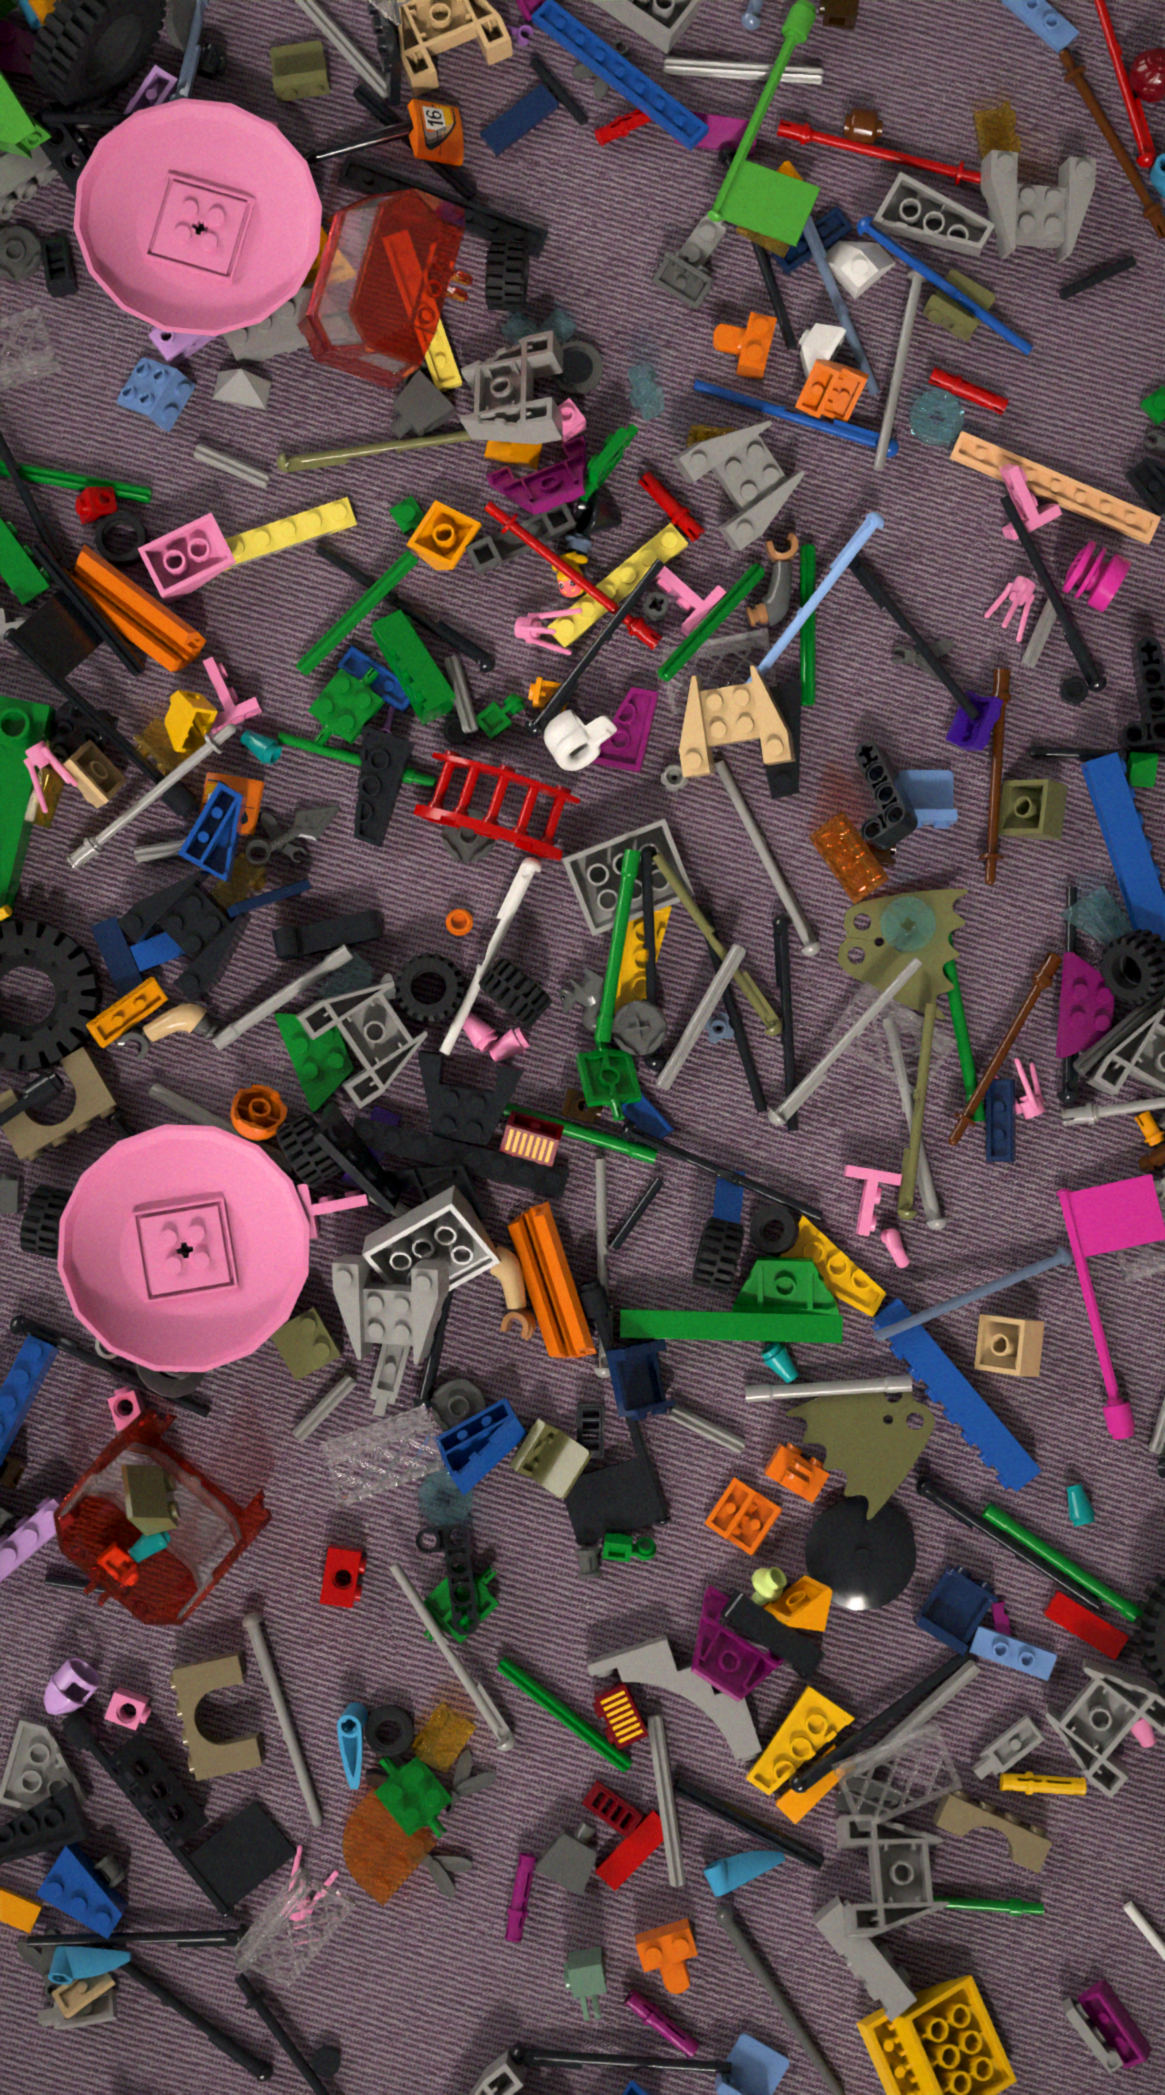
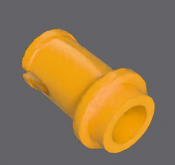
(1149, 1128)

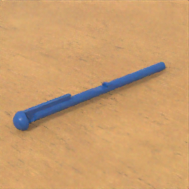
(866, 226)
(838, 428)

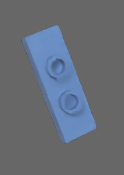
(1044, 22)
(1012, 1652)

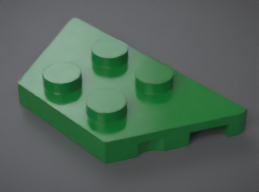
(318, 1062)
(786, 1287)

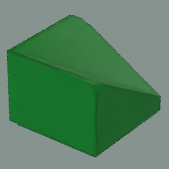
(1142, 769)

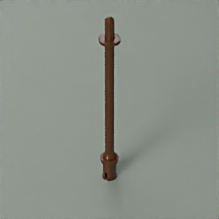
(1153, 210)
(1001, 687)
(1041, 980)

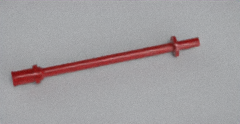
(806, 134)
(635, 625)

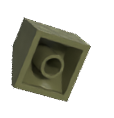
(1032, 809)
(306, 1343)
(150, 1498)

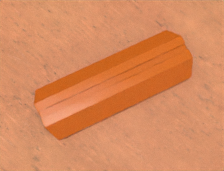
(137, 613)
(550, 1283)

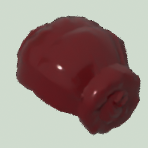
(1148, 75)

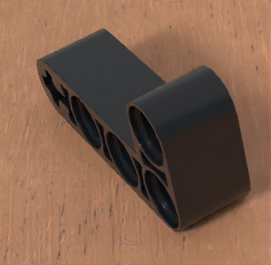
(1145, 692)
(895, 815)
(329, 935)
(456, 1578)
(774, 1635)

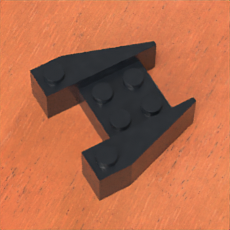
(196, 925)

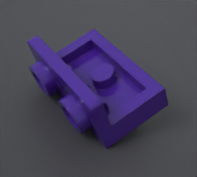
(974, 734)

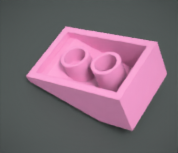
(187, 558)

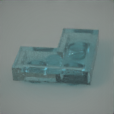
(520, 327)

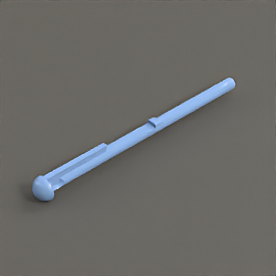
(873, 521)

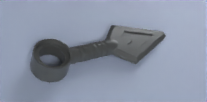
(307, 825)

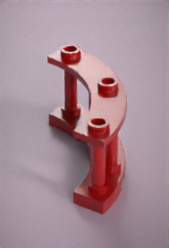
(488, 825)

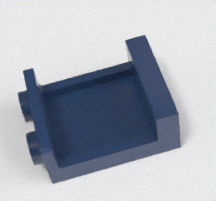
(638, 1379)
(955, 1608)

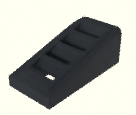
(62, 283)
(591, 1407)

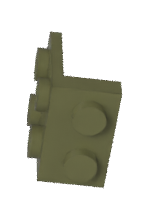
(299, 71)
(950, 314)
(551, 1458)

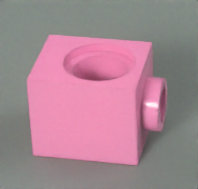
(573, 420)
(120, 1418)
(117, 1713)

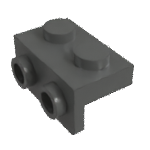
(683, 280)
(872, 1793)

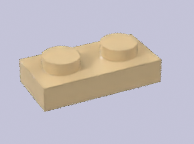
(81, 1992)

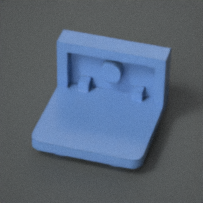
(156, 392)
(930, 796)
(754, 2068)

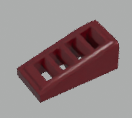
(637, 1813)

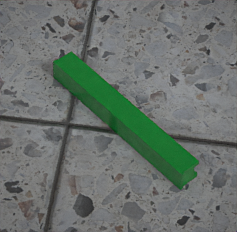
(730, 1325)

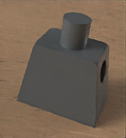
(420, 408)
(570, 1857)

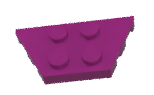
(1084, 1007)

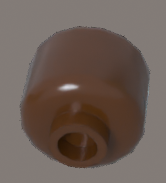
(862, 125)

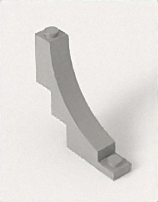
(654, 1664)

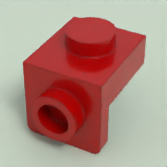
(95, 502)

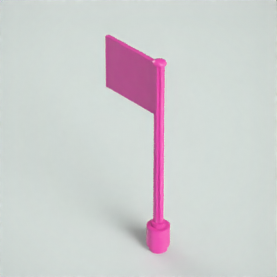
(1102, 1222)

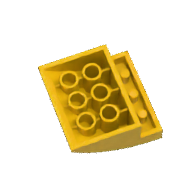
(939, 2044)

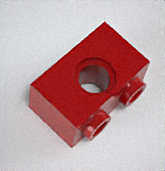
(333, 1590)

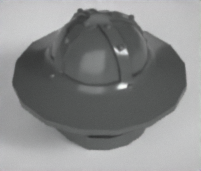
(170, 1383)

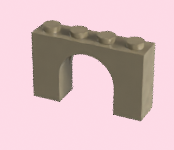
(93, 1101)
(208, 1753)

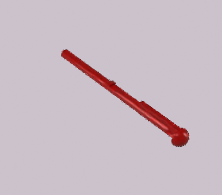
(1133, 106)

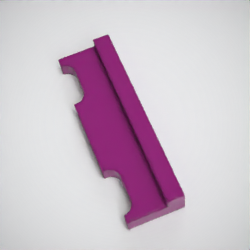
(1000, 1620)

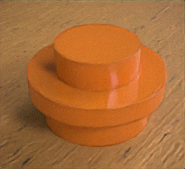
(459, 922)

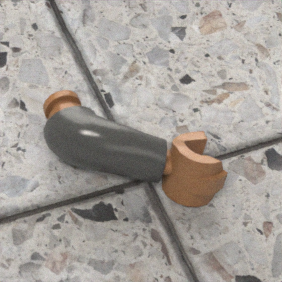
(777, 600)

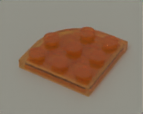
(379, 1850)

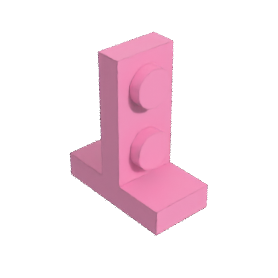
(1025, 502)
(688, 599)
(228, 697)
(870, 1195)
(327, 1205)

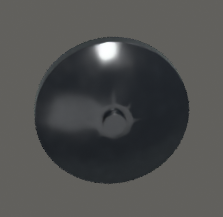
(858, 1557)

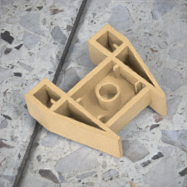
(442, 24)
(732, 717)

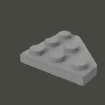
(36, 1767)

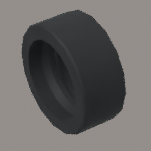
(107, 524)

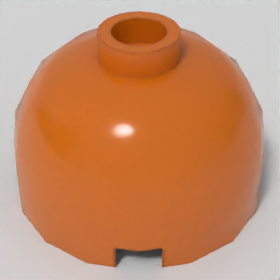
(257, 1112)

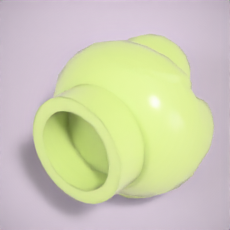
(768, 1585)

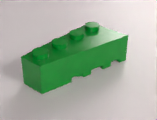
(18, 567)
(413, 667)

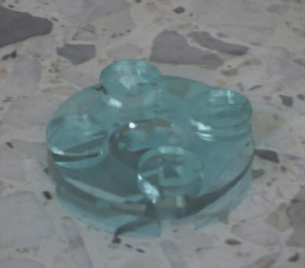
(645, 393)
(949, 410)
(896, 914)
(438, 1512)

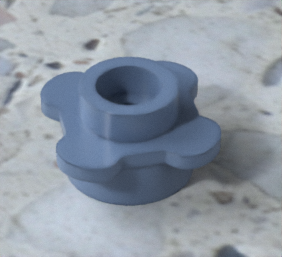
(578, 543)
(725, 1032)

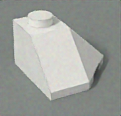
(858, 264)
(820, 343)

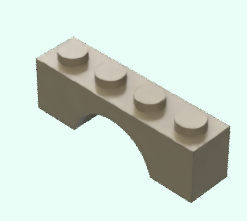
(960, 1814)

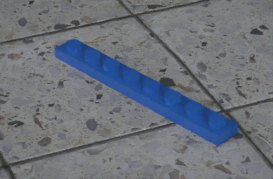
(620, 74)

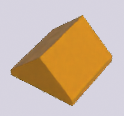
(514, 453)
(443, 536)
(803, 1605)

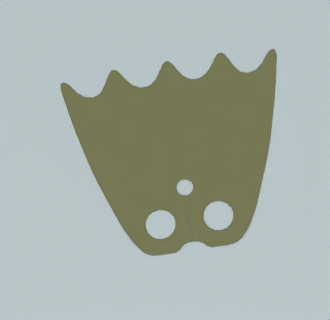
(886, 963)
(861, 1443)

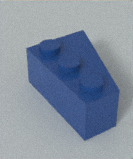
(216, 833)
(480, 1443)
(82, 1891)

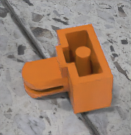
(748, 343)
(796, 1472)
(667, 1950)

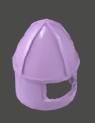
(71, 1686)

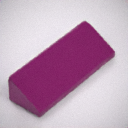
(722, 132)
(1115, 2024)

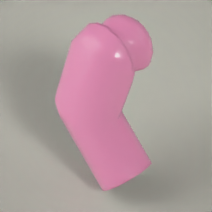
(893, 1242)

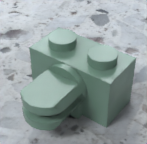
(585, 1977)

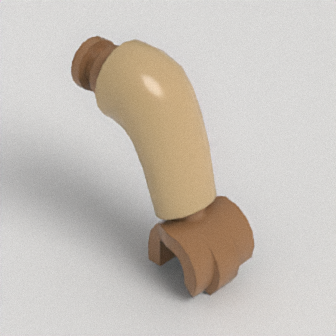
(512, 1282)

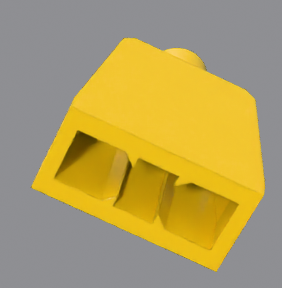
(189, 720)

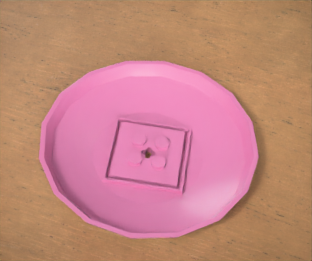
(191, 168)
(170, 1191)

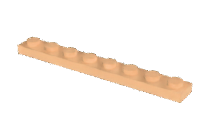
(1058, 488)

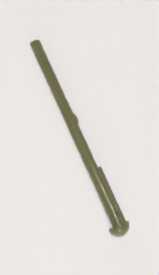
(340, 456)
(743, 979)
(911, 1155)

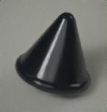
(595, 516)

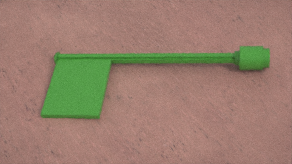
(755, 194)

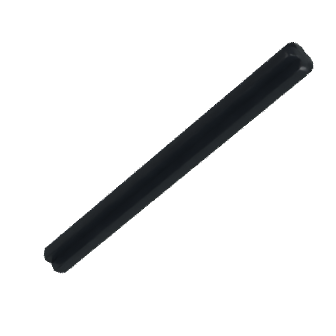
(388, 117)
(88, 609)
(748, 1824)

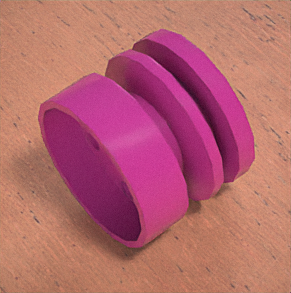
(1096, 576)

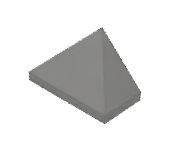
(242, 389)

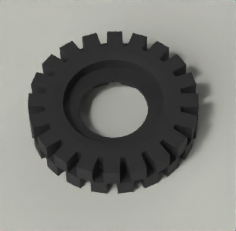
(75, 995)

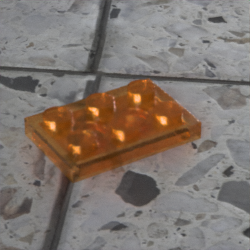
(848, 857)

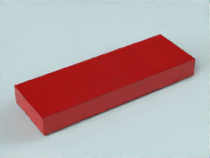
(1086, 1625)
(631, 1851)

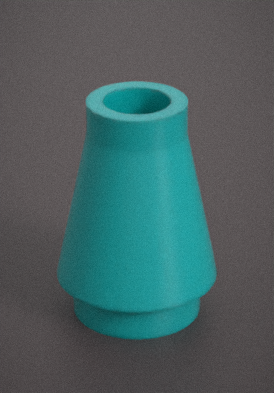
(263, 747)
(779, 1360)
(1079, 1506)
(149, 1545)

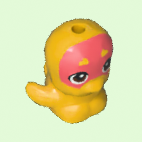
(565, 585)

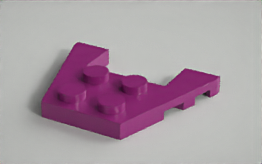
(548, 486)
(725, 1657)

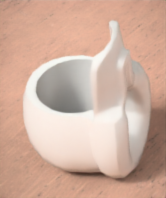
(574, 743)

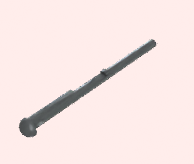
(725, 1918)

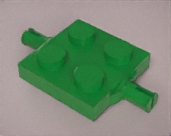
(602, 465)
(346, 706)
(608, 1078)
(439, 1602)
(413, 1796)

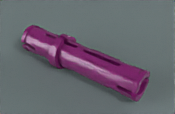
(518, 1908)
(655, 2018)

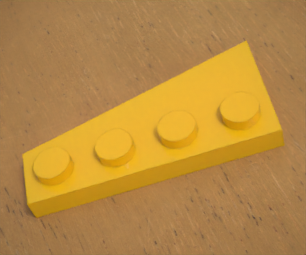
(632, 973)
(840, 1273)
(802, 1733)

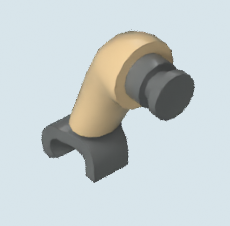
(181, 1018)

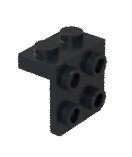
(74, 729)

